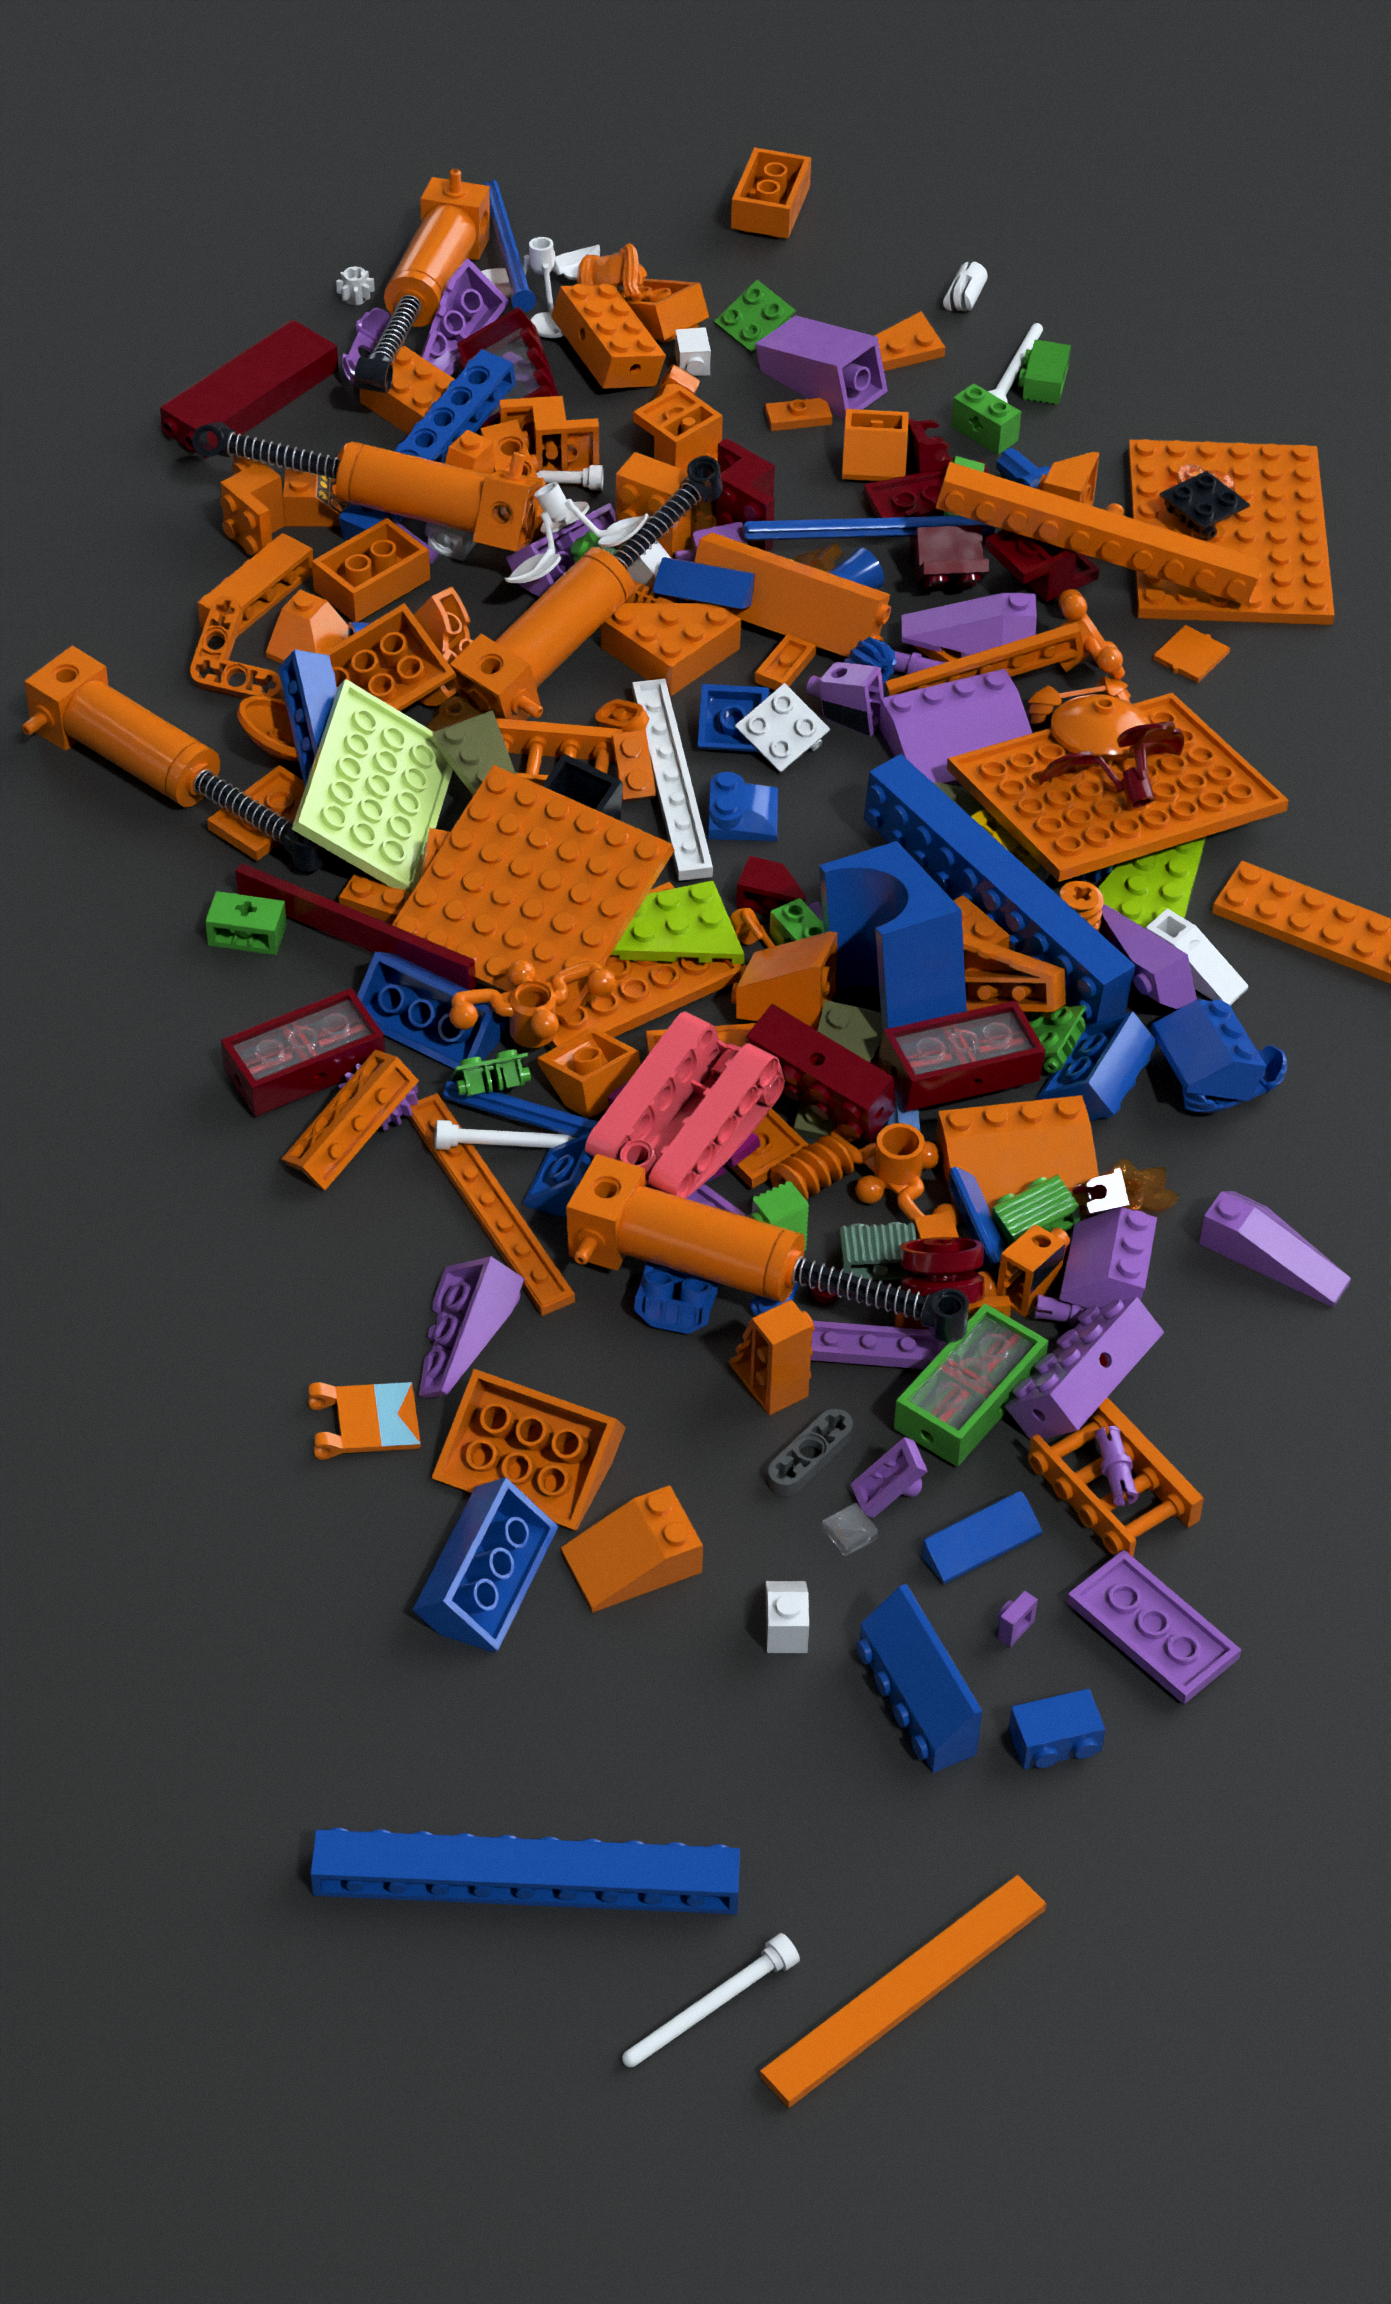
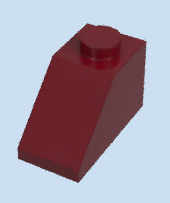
(766, 886)

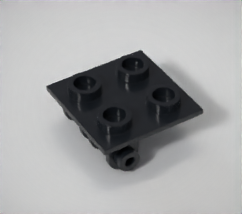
(1202, 503)

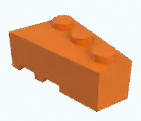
(1002, 976)
(776, 1356)

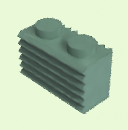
(874, 1249)

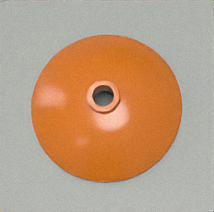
(1095, 724)
(268, 726)

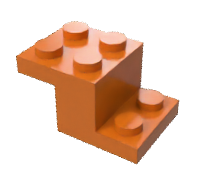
(681, 427)
(553, 439)
(252, 504)

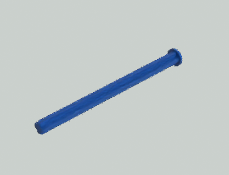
(521, 294)
(850, 527)
(523, 1111)

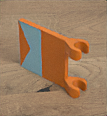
(368, 1417)

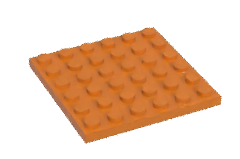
(534, 884)

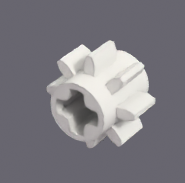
(355, 285)

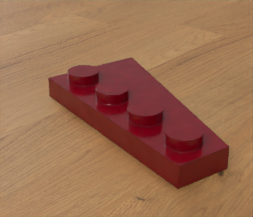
(906, 495)

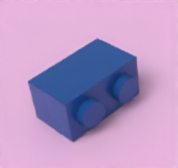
(1056, 1729)

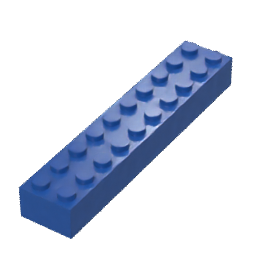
(974, 864)

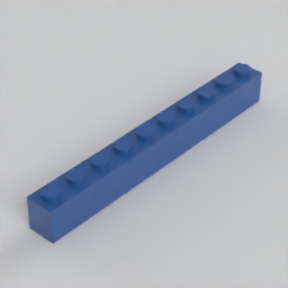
(525, 1871)

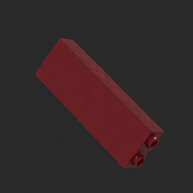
(252, 384)

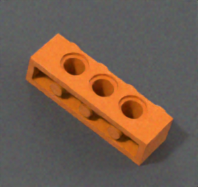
(510, 439)

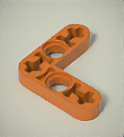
(219, 659)

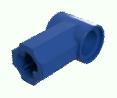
(1020, 469)

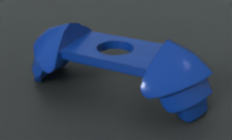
(1272, 1077)

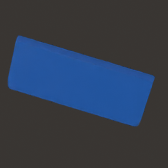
(704, 583)
(977, 1217)
(981, 1537)

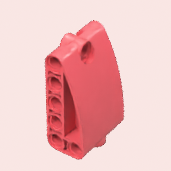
(688, 1106)

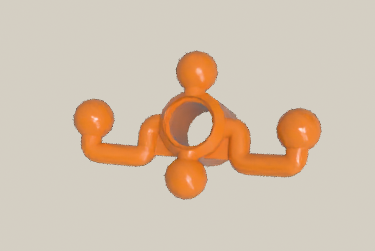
(1103, 652)
(532, 1003)
(897, 1165)

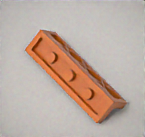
(351, 1119)

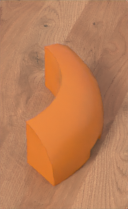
(447, 626)

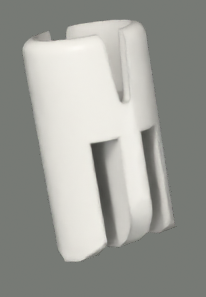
(965, 287)

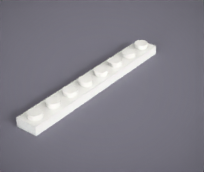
(673, 782)

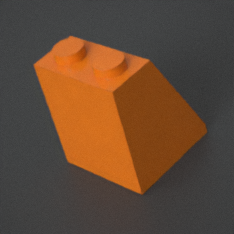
(790, 976)

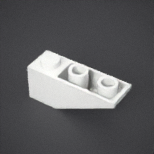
(1209, 969)

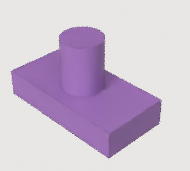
(889, 1477)

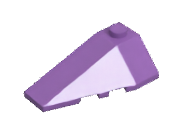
(465, 307)
(563, 541)
(972, 624)
(1160, 967)
(1268, 1245)
(471, 1308)

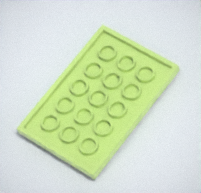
(374, 788)

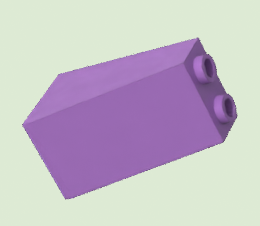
(824, 363)

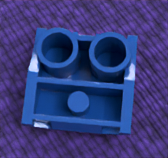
(674, 1299)

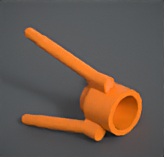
(748, 928)

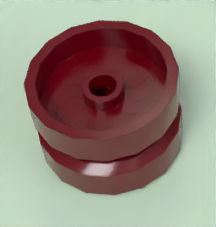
(943, 1264)

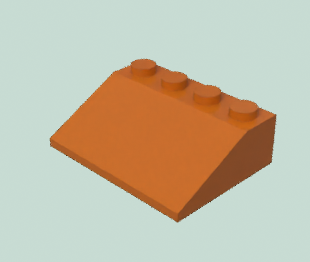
(391, 660)
(1017, 1144)
(535, 1440)

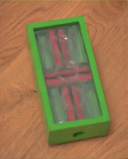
(969, 1385)

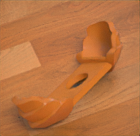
(1047, 698)

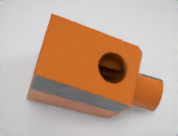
(1031, 1267)

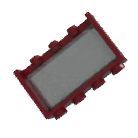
(517, 341)

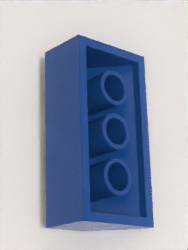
(415, 1010)
(486, 1566)
(920, 1681)

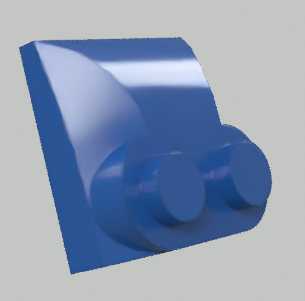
(721, 710)
(742, 809)

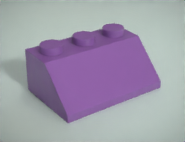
(1108, 1258)

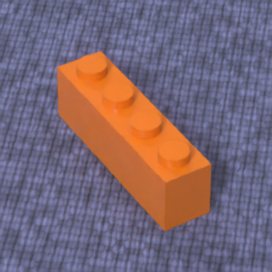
(262, 580)

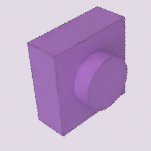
(1016, 1618)

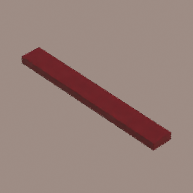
(356, 926)

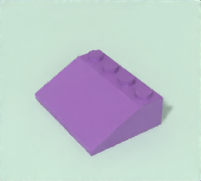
(952, 720)

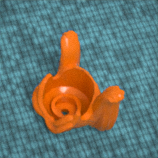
(614, 269)

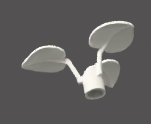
(542, 261)
(559, 513)

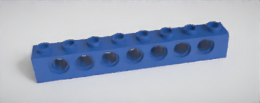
(461, 408)

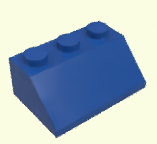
(1210, 1050)
(1103, 1065)

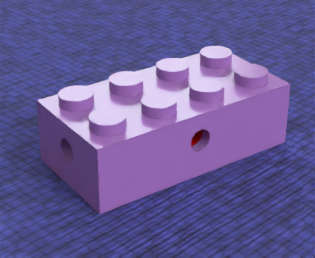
(1083, 1368)

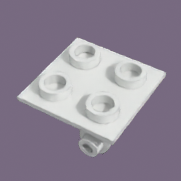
(783, 728)

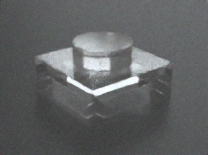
(850, 1529)

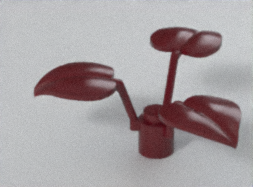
(1143, 741)

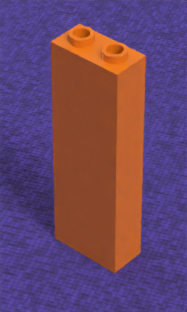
(800, 598)

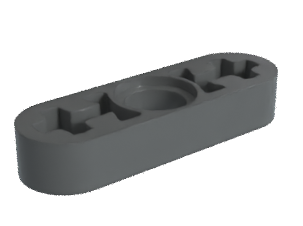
(805, 1467)

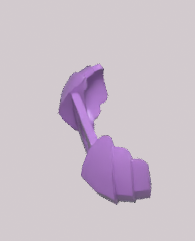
(369, 331)

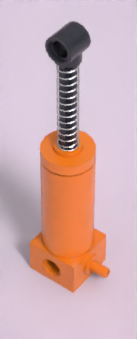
(450, 230)
(406, 485)
(509, 671)
(74, 703)
(621, 1217)

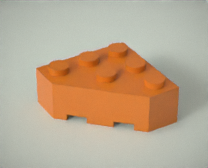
(671, 639)

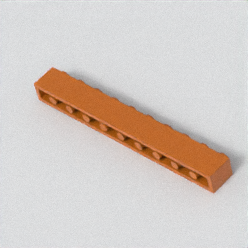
(1098, 533)

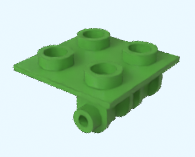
(754, 315)
(1058, 1033)
(473, 1069)

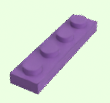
(874, 1345)

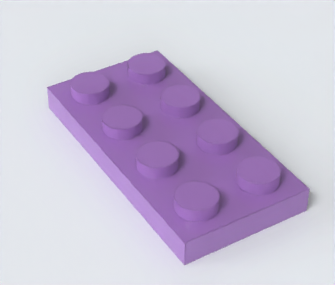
(1154, 1626)

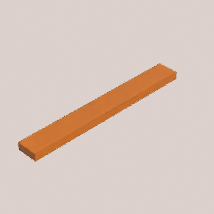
(494, 1211)
(902, 1991)

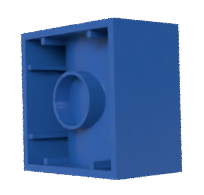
(895, 934)

